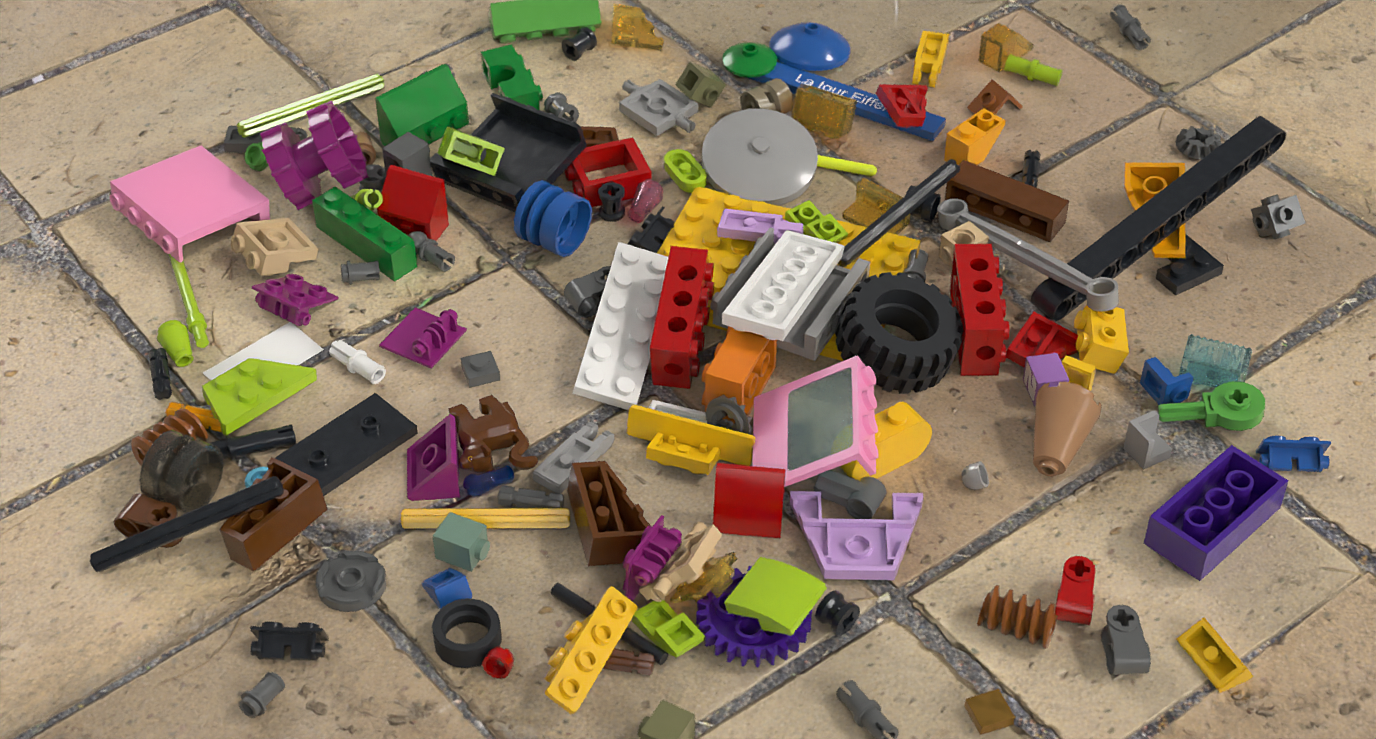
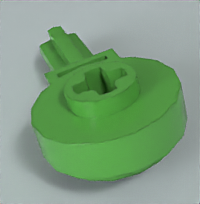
(1230, 405)

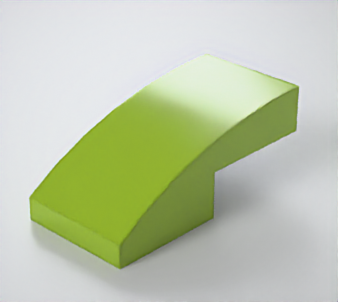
(667, 629)

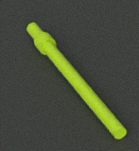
(195, 320)

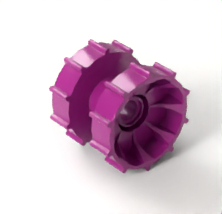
(299, 162)

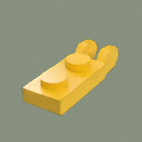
(930, 56)

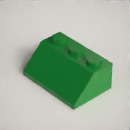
(422, 107)

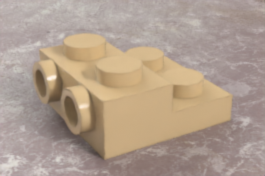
(272, 245)

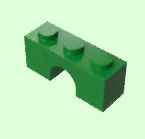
(507, 72)

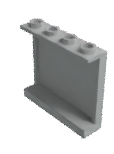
(819, 318)

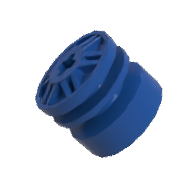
(552, 218)

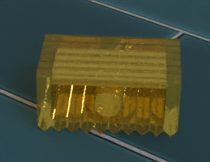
(824, 111)

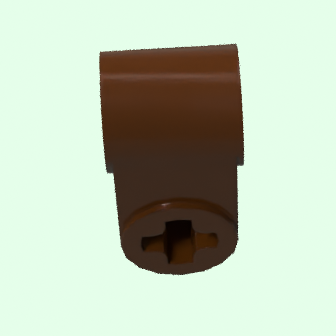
(144, 513)

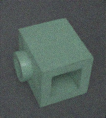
(461, 542)

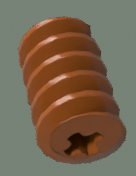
(182, 421)
(1018, 616)

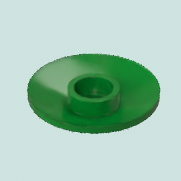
(749, 59)

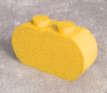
(899, 440)

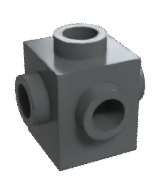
(1277, 216)

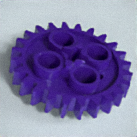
(743, 635)

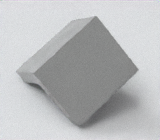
(1144, 443)

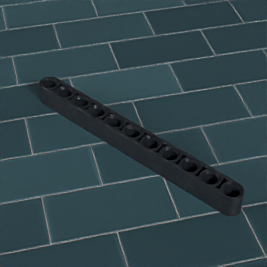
(1164, 213)

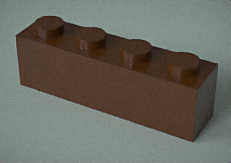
(1008, 201)

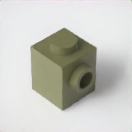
(700, 84)
(668, 723)

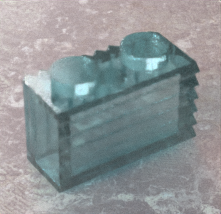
(1214, 362)

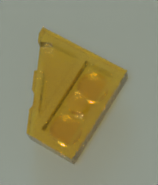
(633, 29)

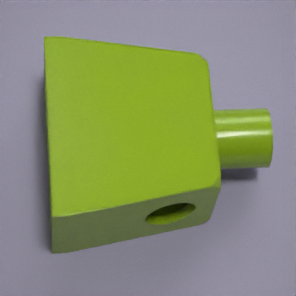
(467, 151)

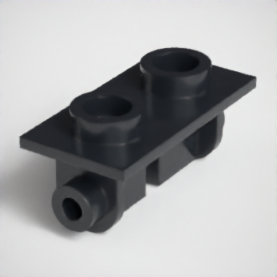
(655, 228)
(275, 637)

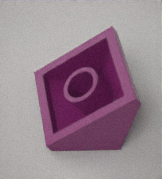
(434, 464)

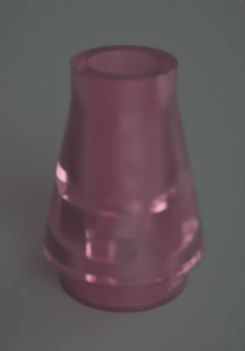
(646, 198)

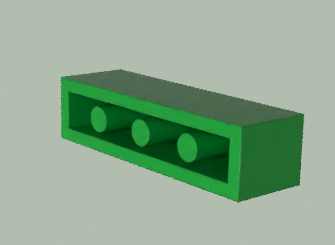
(364, 233)

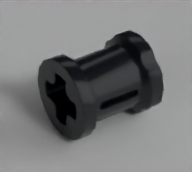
(582, 41)
(611, 202)

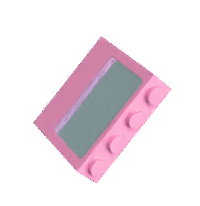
(818, 422)

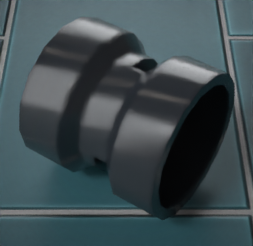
(928, 208)

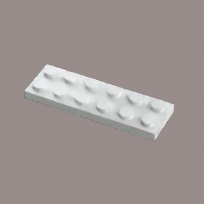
(783, 285)
(623, 329)

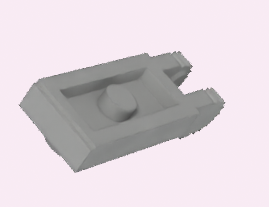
(556, 468)

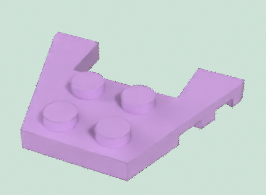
(857, 546)

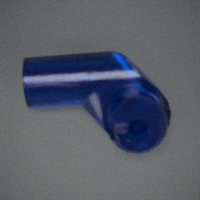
(480, 484)

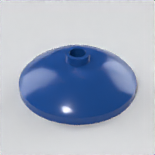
(810, 47)

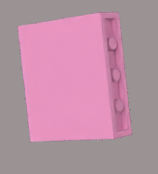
(186, 199)

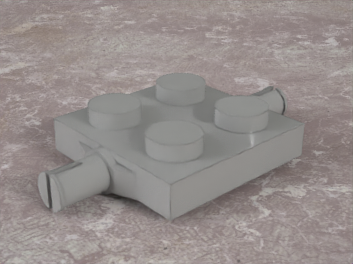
(658, 107)

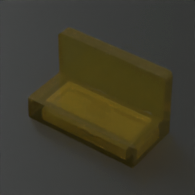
(872, 203)

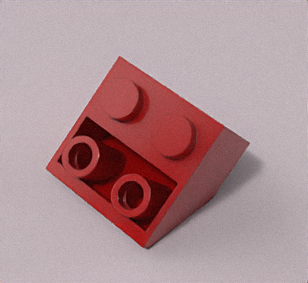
(414, 202)

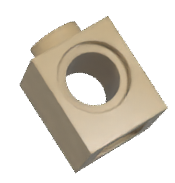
(963, 234)

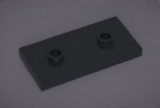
(350, 442)

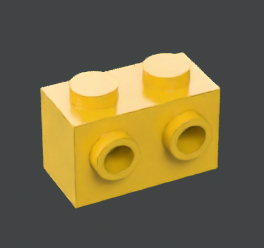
(1102, 338)

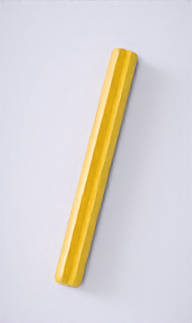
(491, 517)

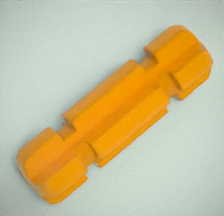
(204, 415)

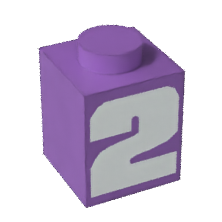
(1043, 370)

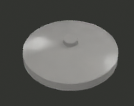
(760, 156)

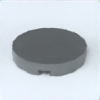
(351, 581)

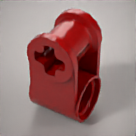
(1076, 594)

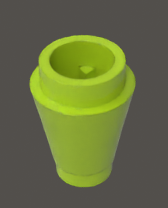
(175, 340)

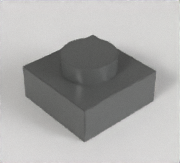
(480, 369)

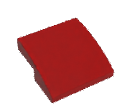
(749, 500)

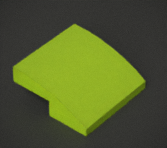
(775, 595)

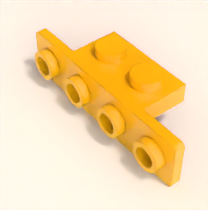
(688, 442)
(587, 650)

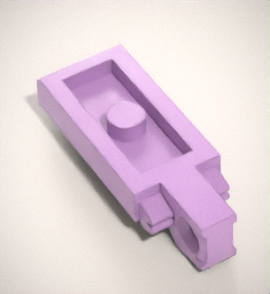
(752, 225)

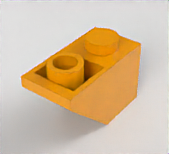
(973, 137)

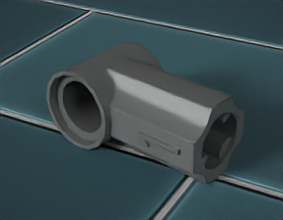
(858, 497)

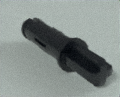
(256, 442)

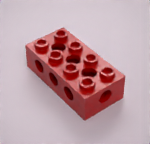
(976, 295)
(678, 326)

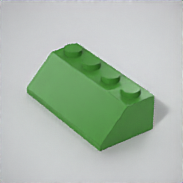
(541, 17)

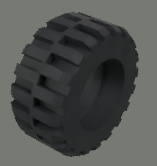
(912, 307)

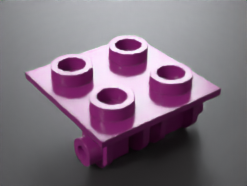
(291, 298)
(424, 336)
(649, 557)

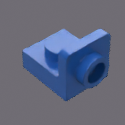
(1163, 385)

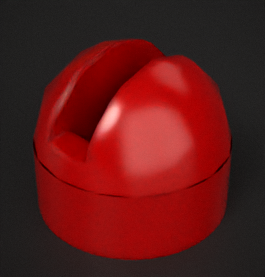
(492, 660)

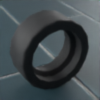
(462, 612)

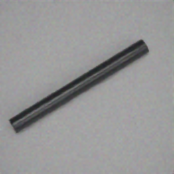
(629, 636)

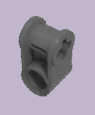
(586, 292)
(1125, 642)

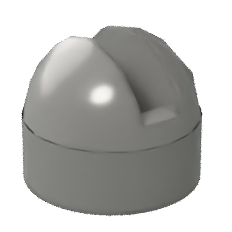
(975, 476)

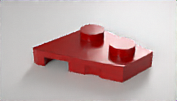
(904, 103)
(1041, 337)

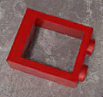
(605, 156)

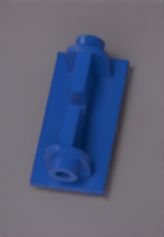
(1308, 451)

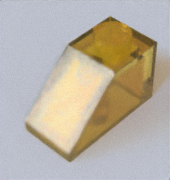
(999, 43)

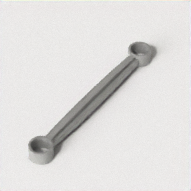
(1100, 292)

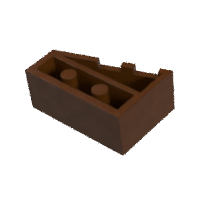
(604, 513)
(266, 528)

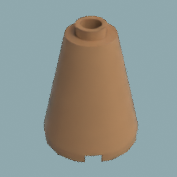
(1061, 425)

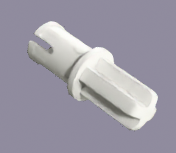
(357, 361)

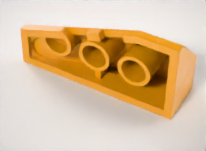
(1141, 184)

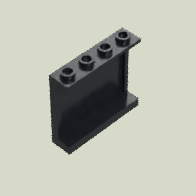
(535, 150)

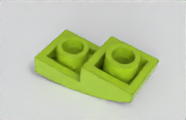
(815, 223)

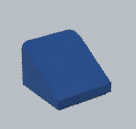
(447, 587)

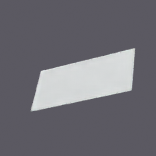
(283, 345)

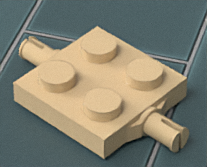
(685, 562)

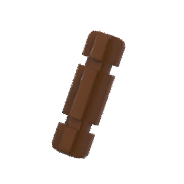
(627, 662)

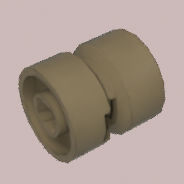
(771, 95)

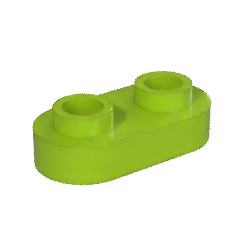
(684, 170)

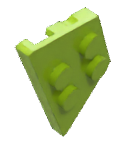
(252, 390)

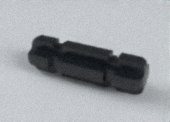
(1031, 168)
(160, 373)

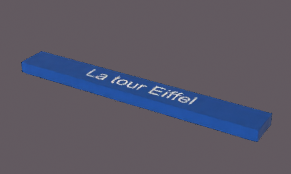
(867, 104)

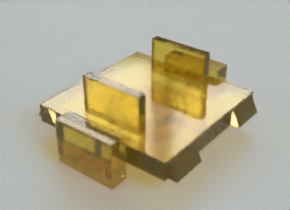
(714, 578)

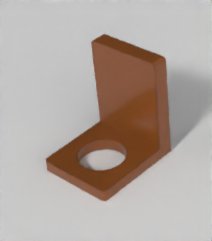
(992, 99)

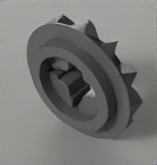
(1190, 142)
(721, 407)

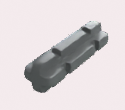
(529, 498)

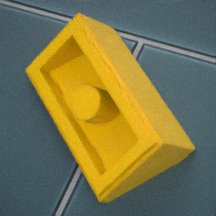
(1214, 656)

